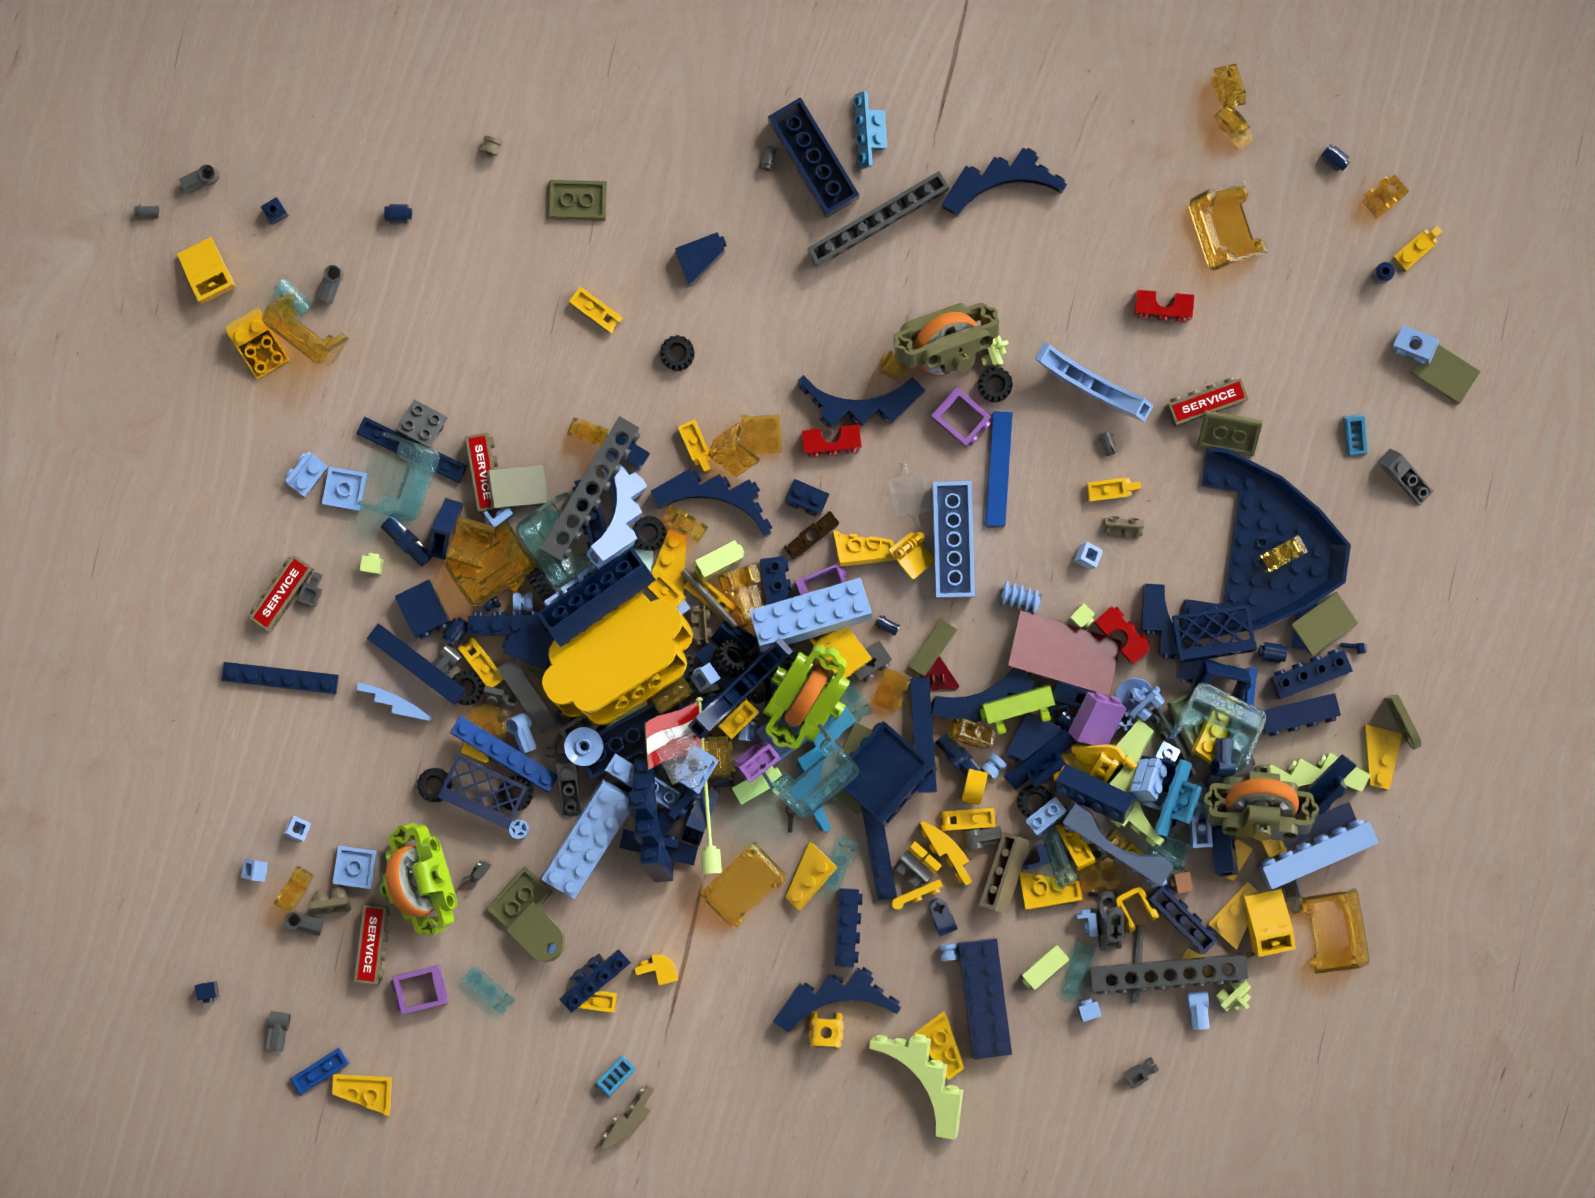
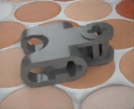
(1110, 922)

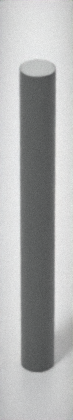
(709, 598)
(1138, 957)

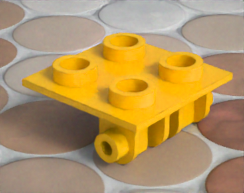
(912, 554)

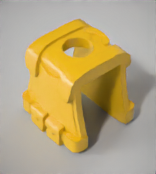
(1152, 913)
(817, 1024)

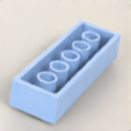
(953, 539)
(811, 614)
(587, 839)
(1318, 854)

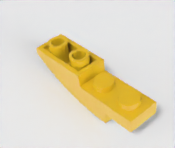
(944, 844)

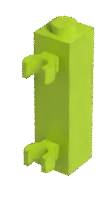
(1017, 705)

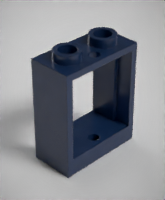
(1213, 669)

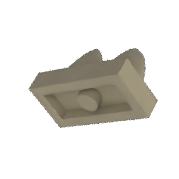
(338, 902)

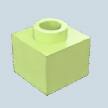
(371, 563)
(1082, 616)

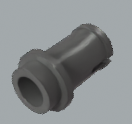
(768, 158)
(146, 211)
(1108, 443)

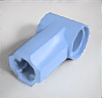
(520, 728)
(1198, 1004)

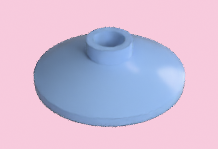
(1124, 691)
(573, 746)

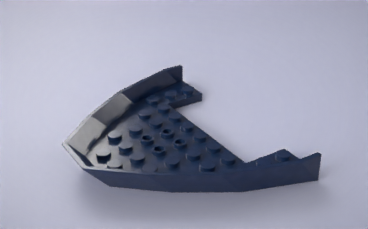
(1265, 517)

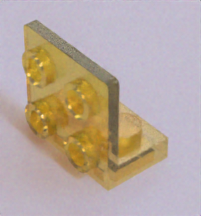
(762, 433)
(730, 453)
(471, 542)
(891, 689)
(672, 695)

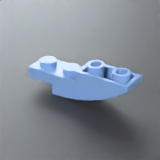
(624, 771)

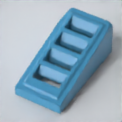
(1348, 435)
(603, 1088)

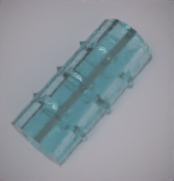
(300, 303)

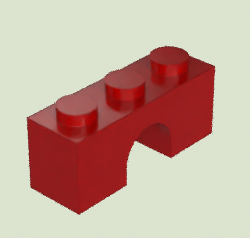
(1147, 306)
(815, 444)
(1135, 645)

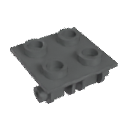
(421, 423)

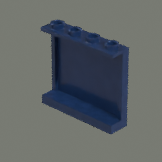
(887, 772)

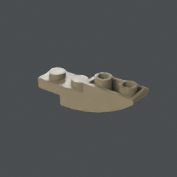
(625, 1125)

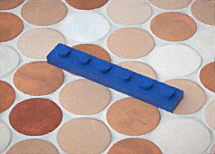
(503, 754)

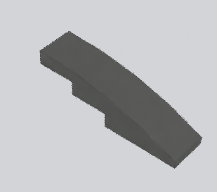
(527, 695)

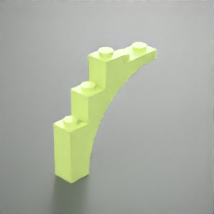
(1134, 745)
(1305, 773)
(932, 1074)

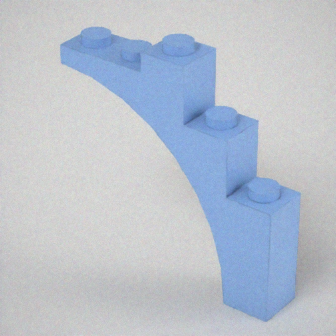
(1093, 385)
(625, 512)

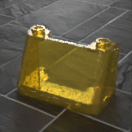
(1224, 226)
(281, 319)
(504, 566)
(743, 884)
(1337, 931)

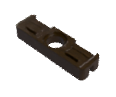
(802, 544)

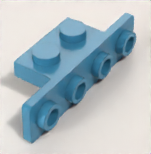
(870, 130)
(1180, 799)

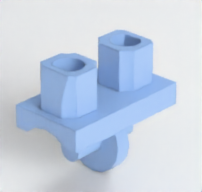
(1153, 698)

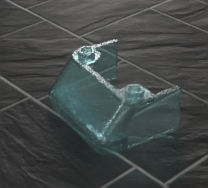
(415, 482)
(534, 532)
(1226, 712)
(819, 781)

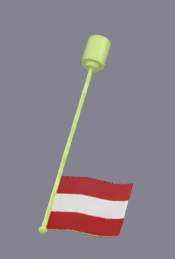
(657, 738)

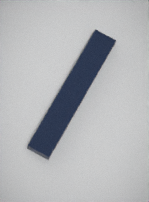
(373, 431)
(416, 664)
(923, 727)

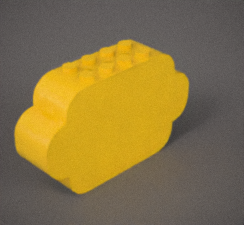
(619, 660)

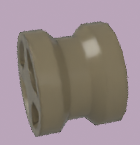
(491, 145)

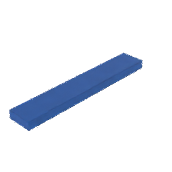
(999, 468)

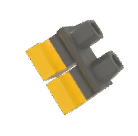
(924, 870)

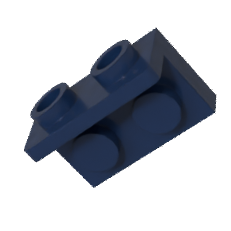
(807, 497)

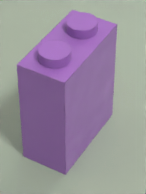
(1097, 719)

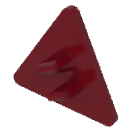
(940, 677)

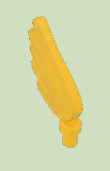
(1089, 755)

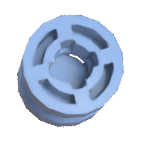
(523, 601)
(993, 770)

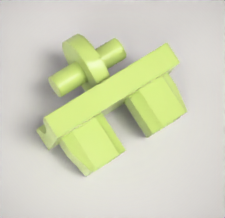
(994, 357)
(1228, 1001)

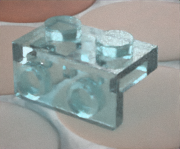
(1173, 851)

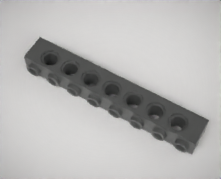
(878, 219)
(620, 428)
(1238, 973)

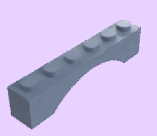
(1150, 865)

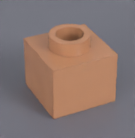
(1181, 882)

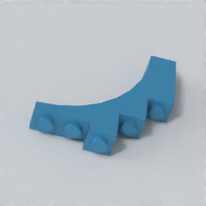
(835, 728)

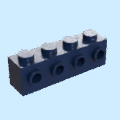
(597, 524)
(774, 579)
(501, 624)
(1311, 674)
(1301, 713)
(1094, 794)
(1182, 919)
(847, 926)

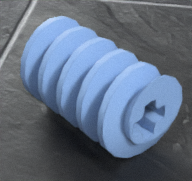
(1020, 597)

